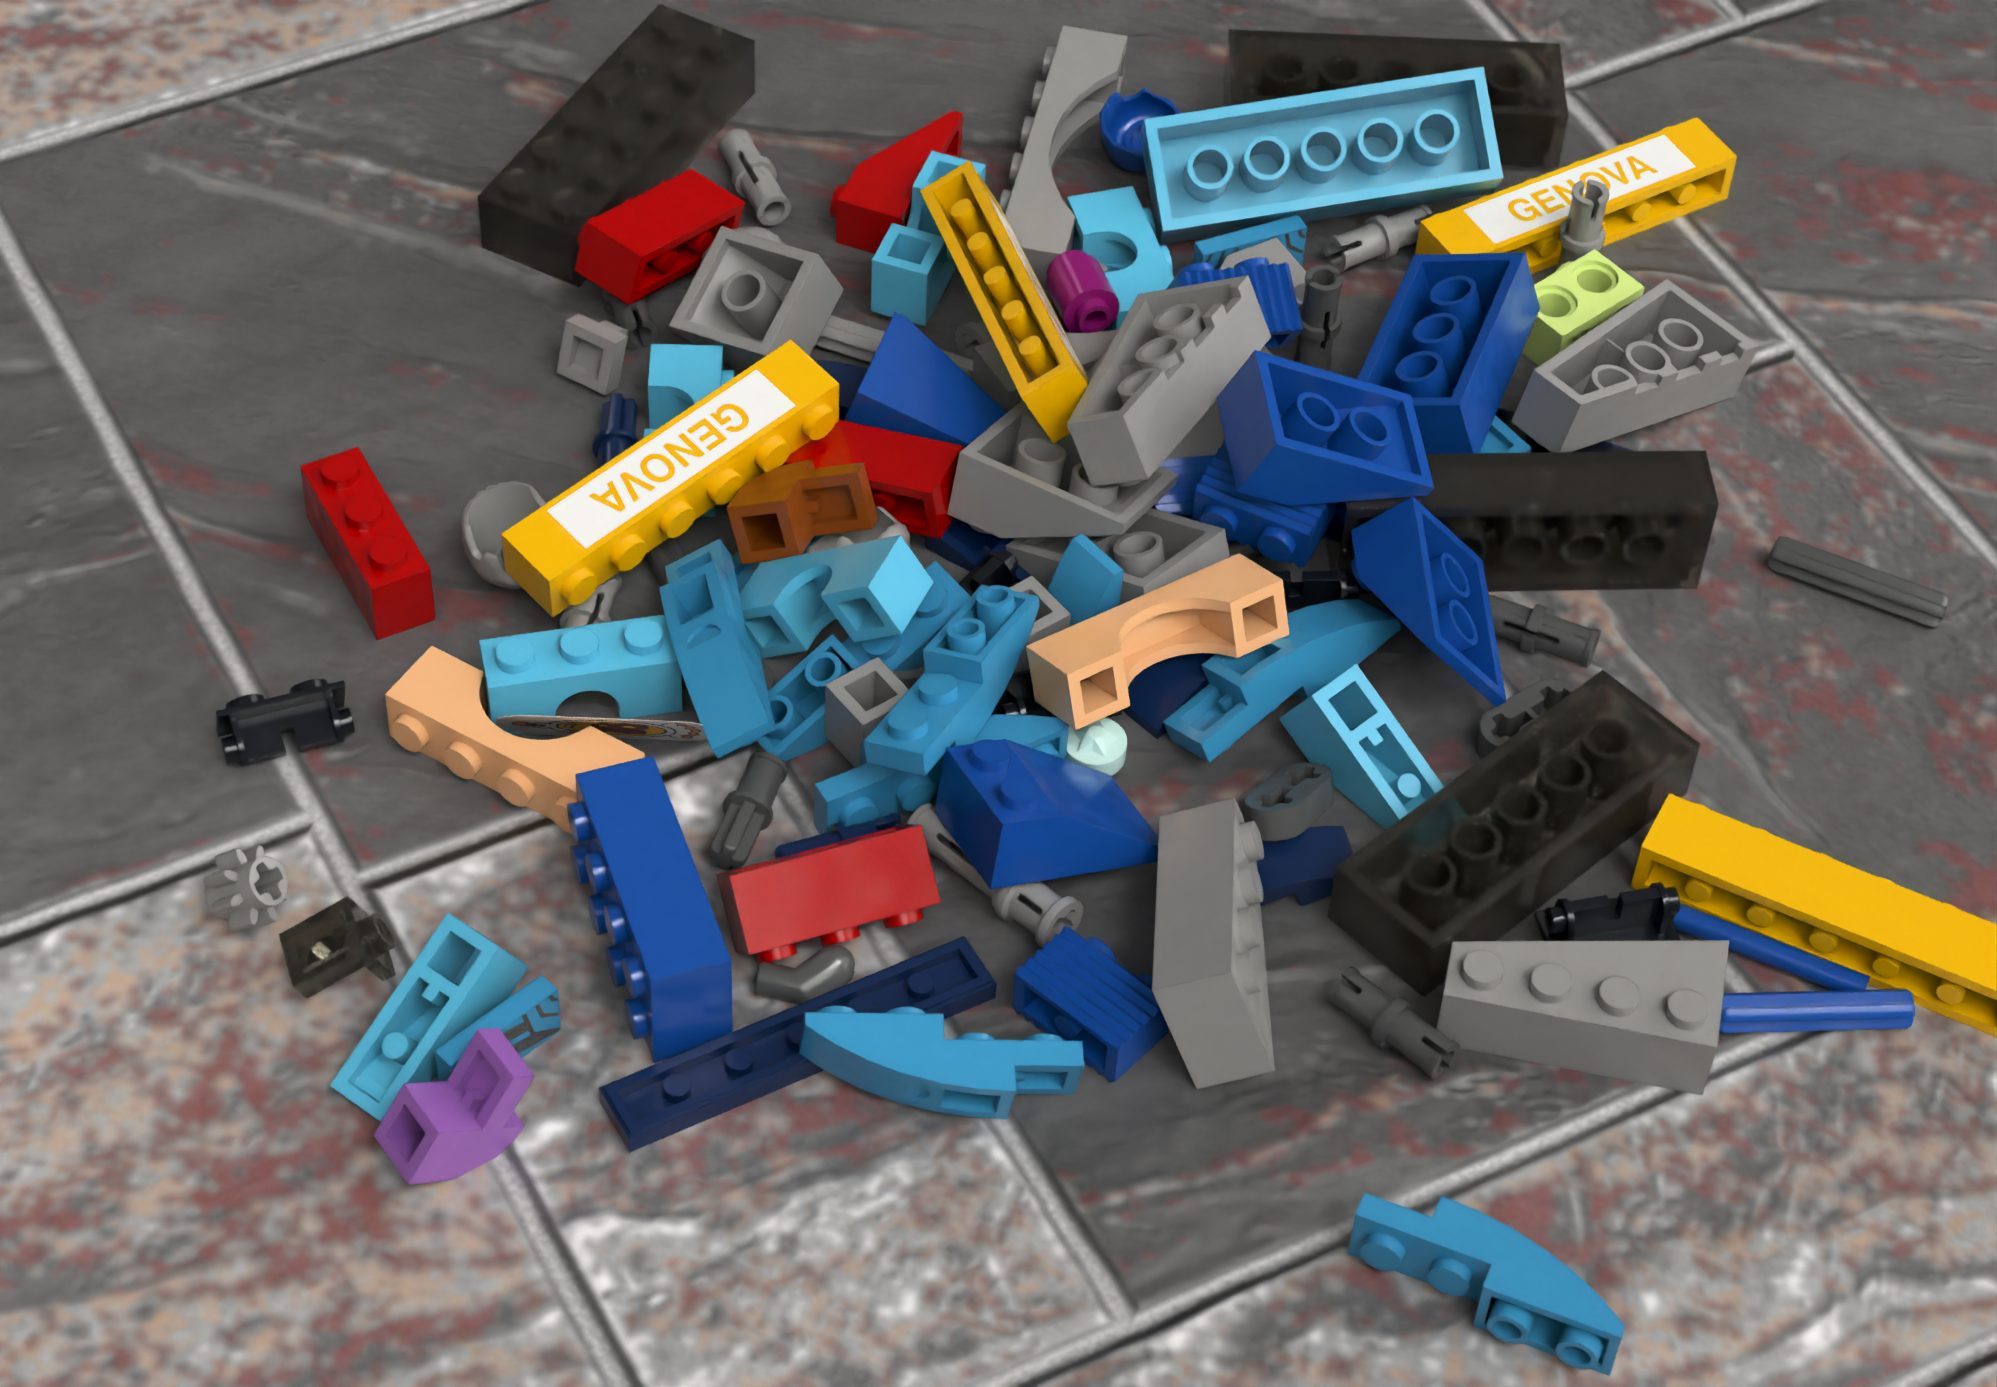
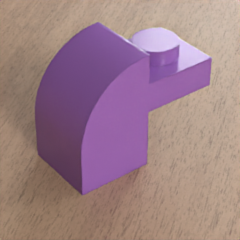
(458, 1123)

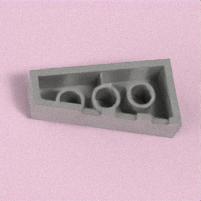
(1634, 371)
(1163, 376)
(1212, 943)
(1591, 1006)

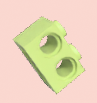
(1576, 302)

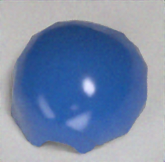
(1122, 124)

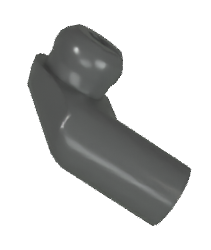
(817, 975)

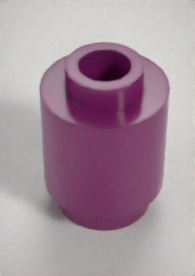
(1081, 292)

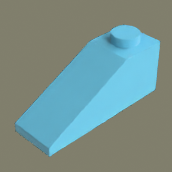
(1363, 746)
(442, 993)

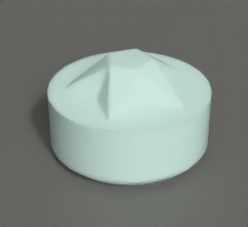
(1098, 746)

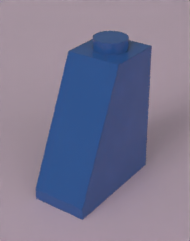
(920, 390)

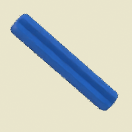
(1817, 1011)

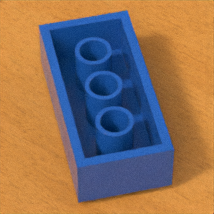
(1455, 342)
(651, 908)

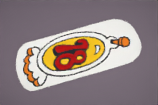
(614, 727)

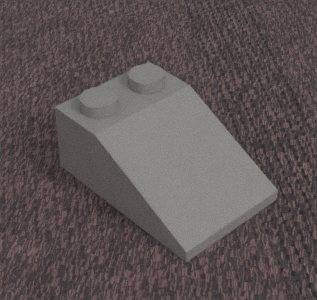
(1027, 487)
(1151, 552)

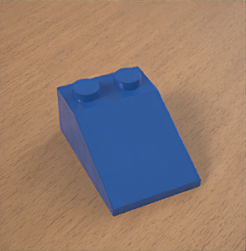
(1319, 435)
(1433, 589)
(1037, 815)

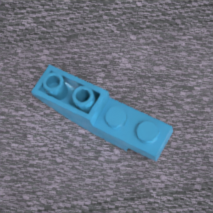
(715, 650)
(961, 682)
(1245, 689)
(800, 695)
(879, 791)
(912, 1063)
(1518, 1284)

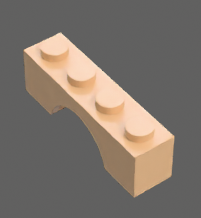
(1217, 610)
(444, 713)

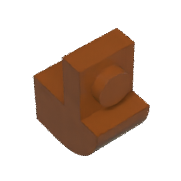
(793, 503)

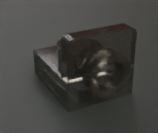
(335, 946)

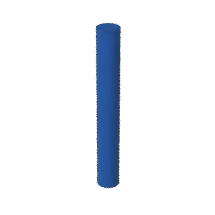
(1769, 951)

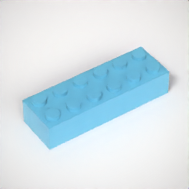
(1321, 155)

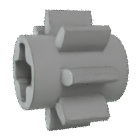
(246, 888)

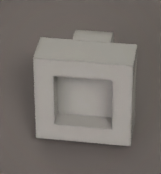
(592, 353)

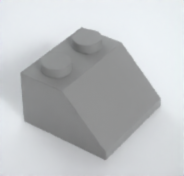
(756, 298)

